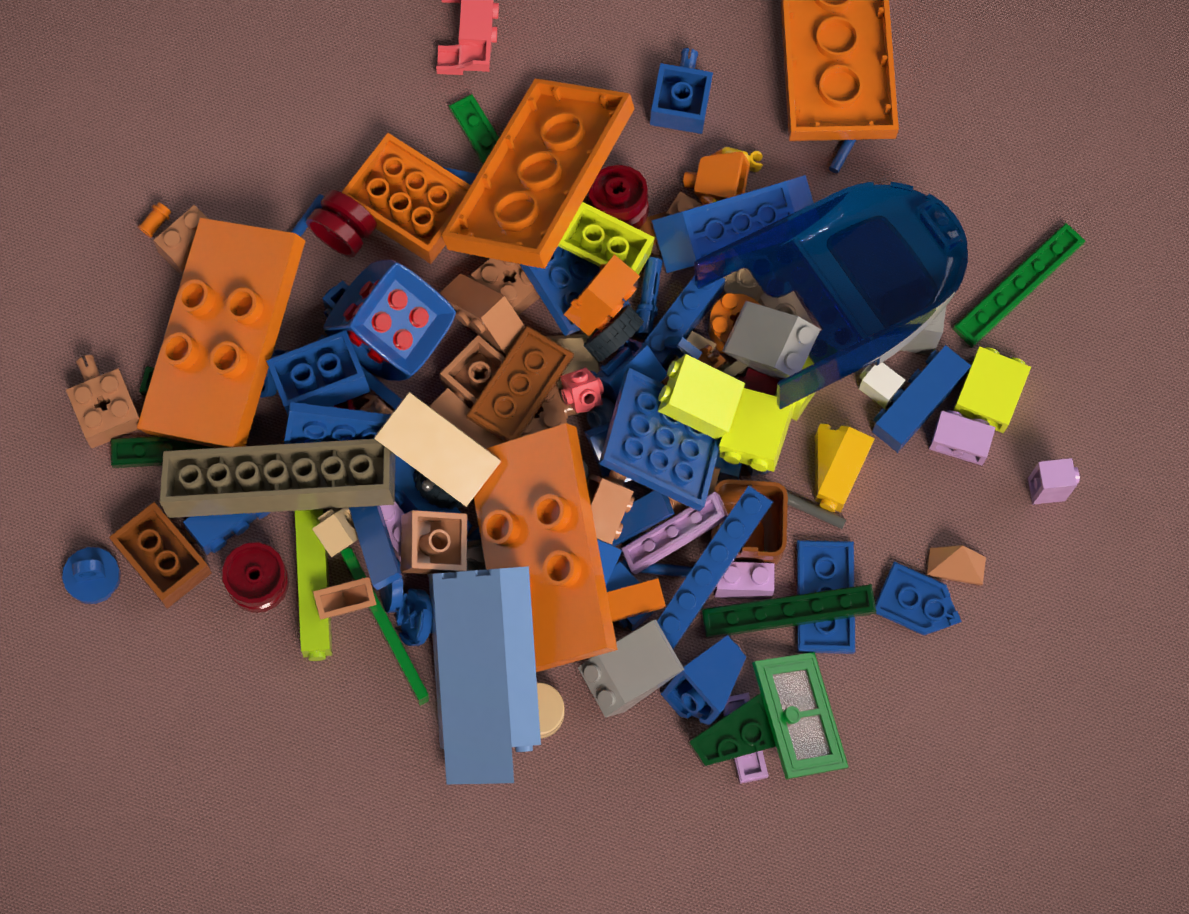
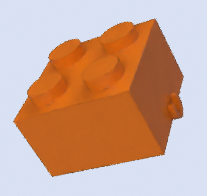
(603, 296)

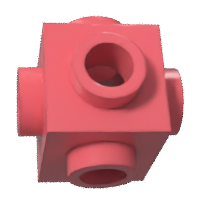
(582, 390)

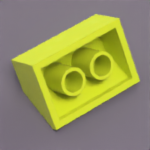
(600, 236)

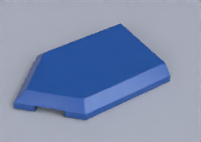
(916, 601)

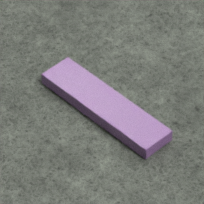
(674, 534)

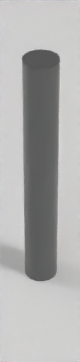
(816, 511)

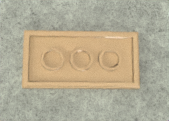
(437, 449)

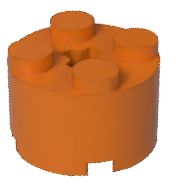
(724, 317)

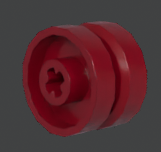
(621, 194)
(341, 223)
(254, 560)

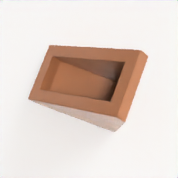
(344, 598)

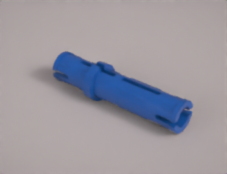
(647, 308)

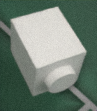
(880, 383)

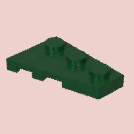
(735, 735)

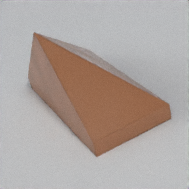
(956, 564)

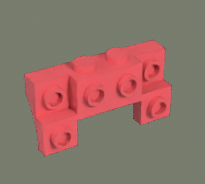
(475, 39)

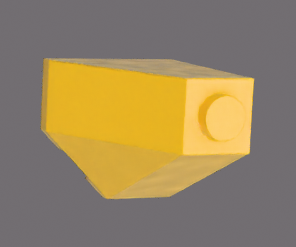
(838, 463)

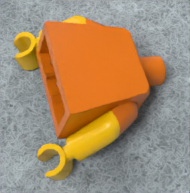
(722, 174)

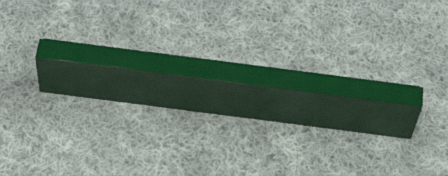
(789, 611)

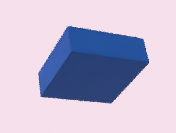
(681, 346)

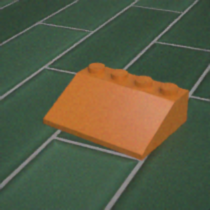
(408, 196)

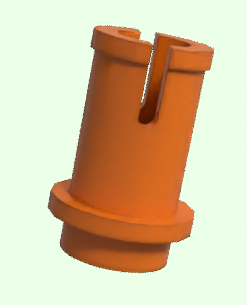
(154, 219)

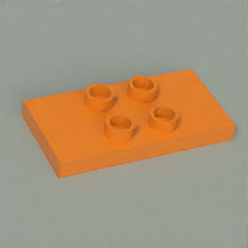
(839, 70)
(538, 173)
(221, 334)
(542, 518)

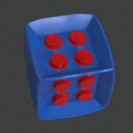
(391, 319)

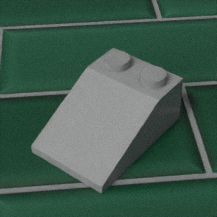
(632, 671)

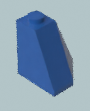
(706, 682)

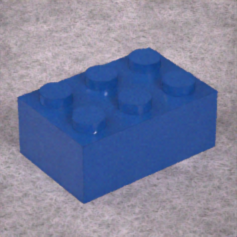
(319, 373)

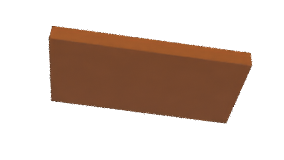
(520, 385)

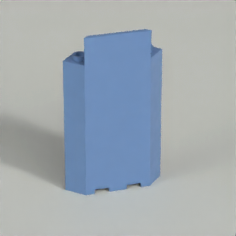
(484, 672)

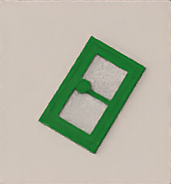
(800, 715)

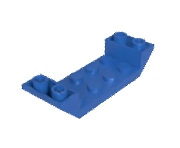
(707, 228)

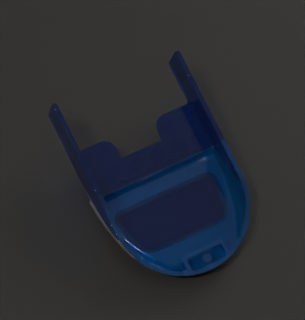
(866, 266)

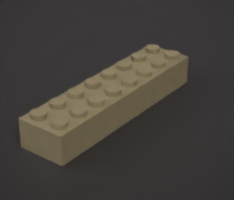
(277, 478)

